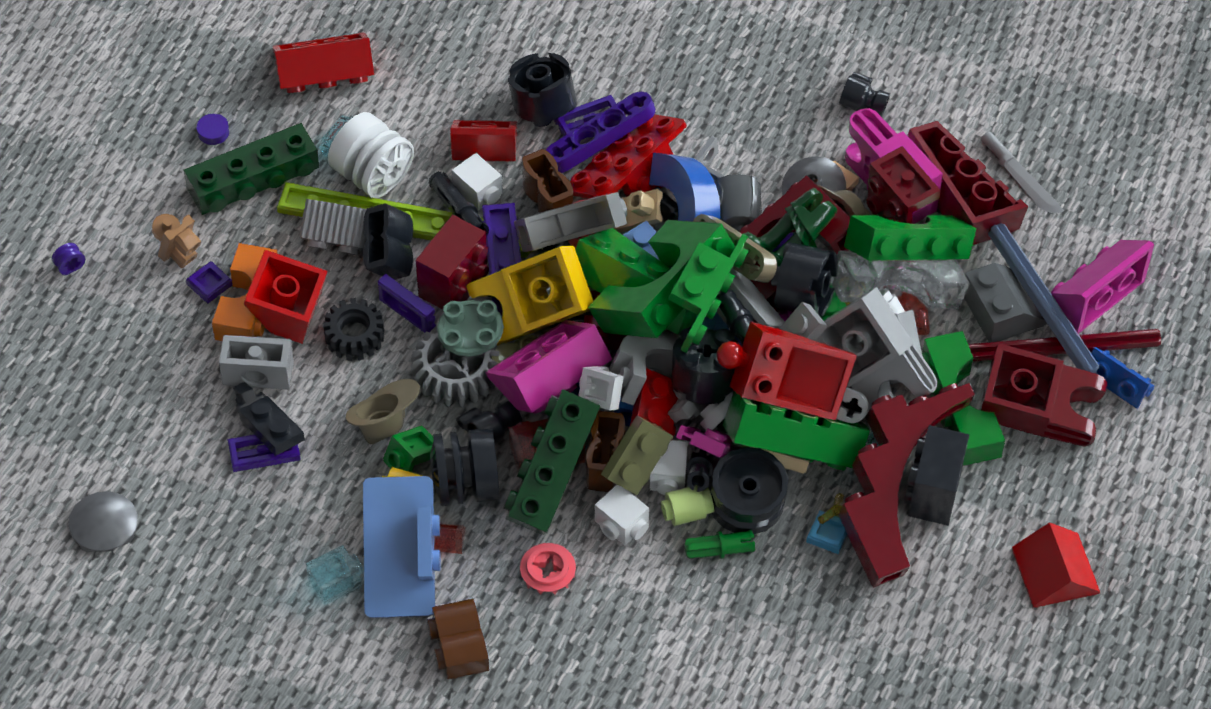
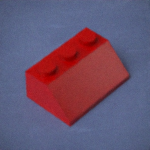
(323, 62)

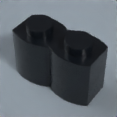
(388, 241)

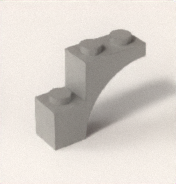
(571, 221)

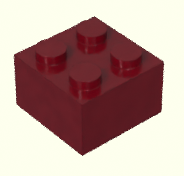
(451, 262)

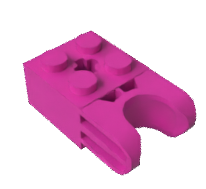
(875, 139)

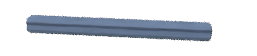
(1042, 299)

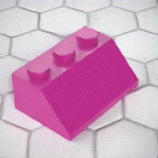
(1103, 282)
(549, 365)

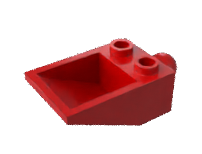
(788, 370)

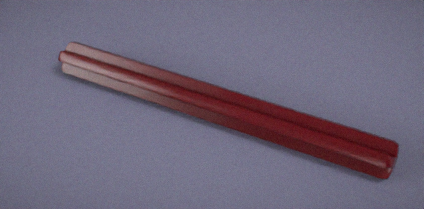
(1052, 346)

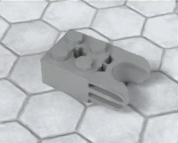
(881, 348)

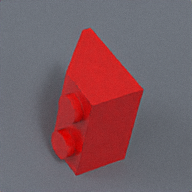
(285, 295)

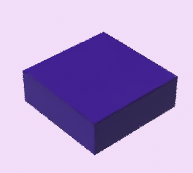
(209, 282)

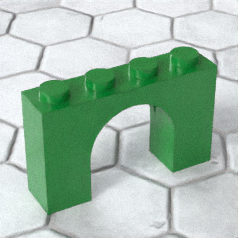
(646, 308)

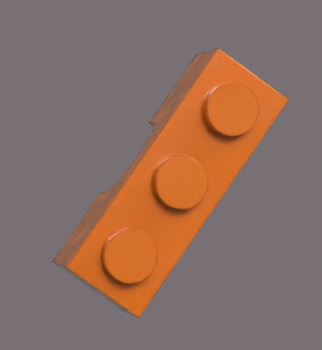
(231, 314)

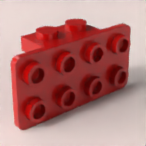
(628, 160)

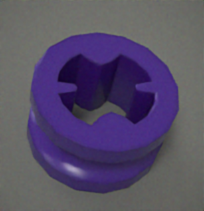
(68, 258)

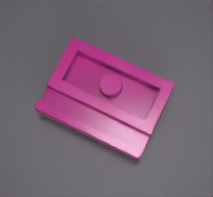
(711, 441)

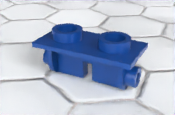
(1121, 380)

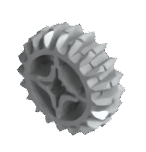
(445, 376)

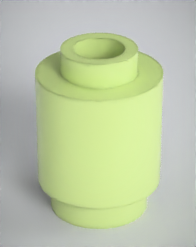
(687, 505)

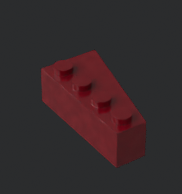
(965, 185)

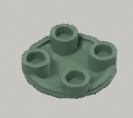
(470, 327)

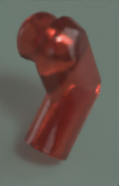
(920, 311)

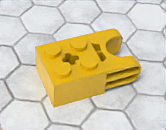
(525, 296)

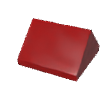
(487, 138)
(1054, 566)

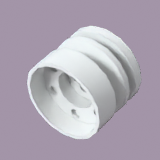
(370, 155)

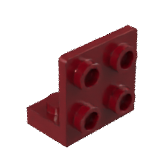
(899, 187)

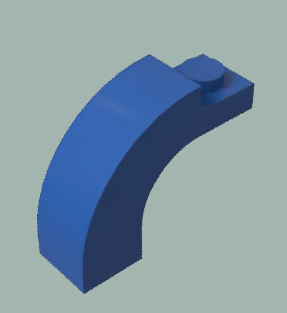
(688, 182)

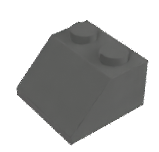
(1000, 303)

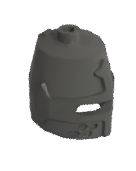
(739, 199)

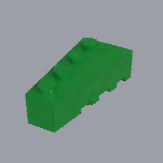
(617, 261)
(794, 432)

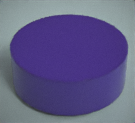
(213, 129)

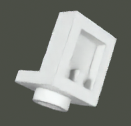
(601, 387)

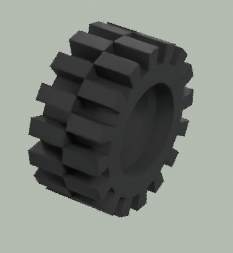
(354, 314)

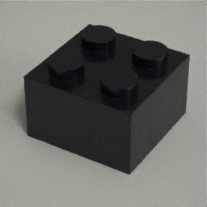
(936, 474)

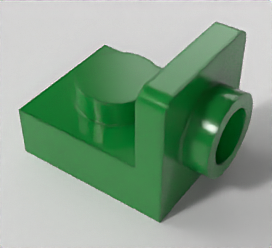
(409, 449)

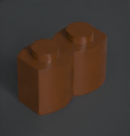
(544, 182)
(606, 435)
(459, 639)

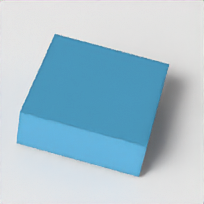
(827, 535)

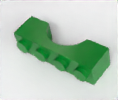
(884, 239)
(951, 363)

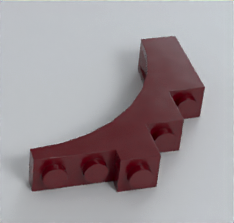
(873, 518)

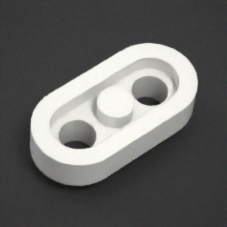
(715, 413)

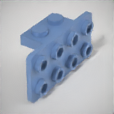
(399, 546)

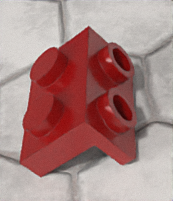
(655, 401)

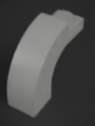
(640, 353)

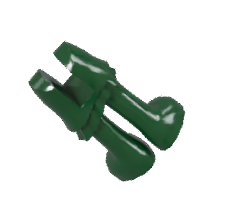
(805, 216)

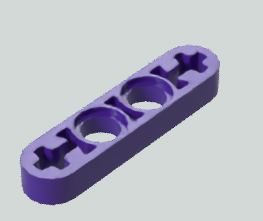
(602, 135)

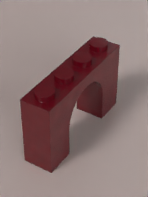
(832, 236)

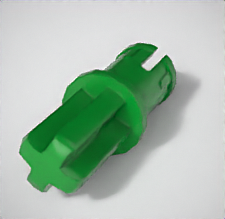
(719, 545)

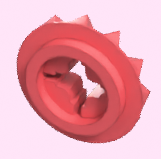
(539, 556)

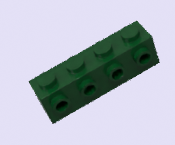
(251, 169)
(552, 461)

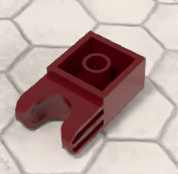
(1036, 394)

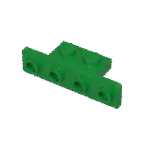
(702, 281)

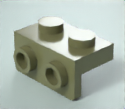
(637, 455)

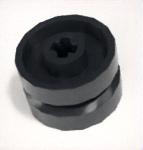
(748, 490)

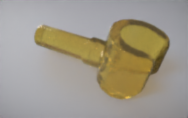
(833, 511)

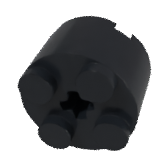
(542, 88)
(805, 278)
(699, 371)

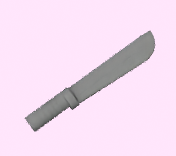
(1021, 175)

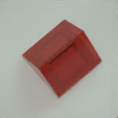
(450, 538)

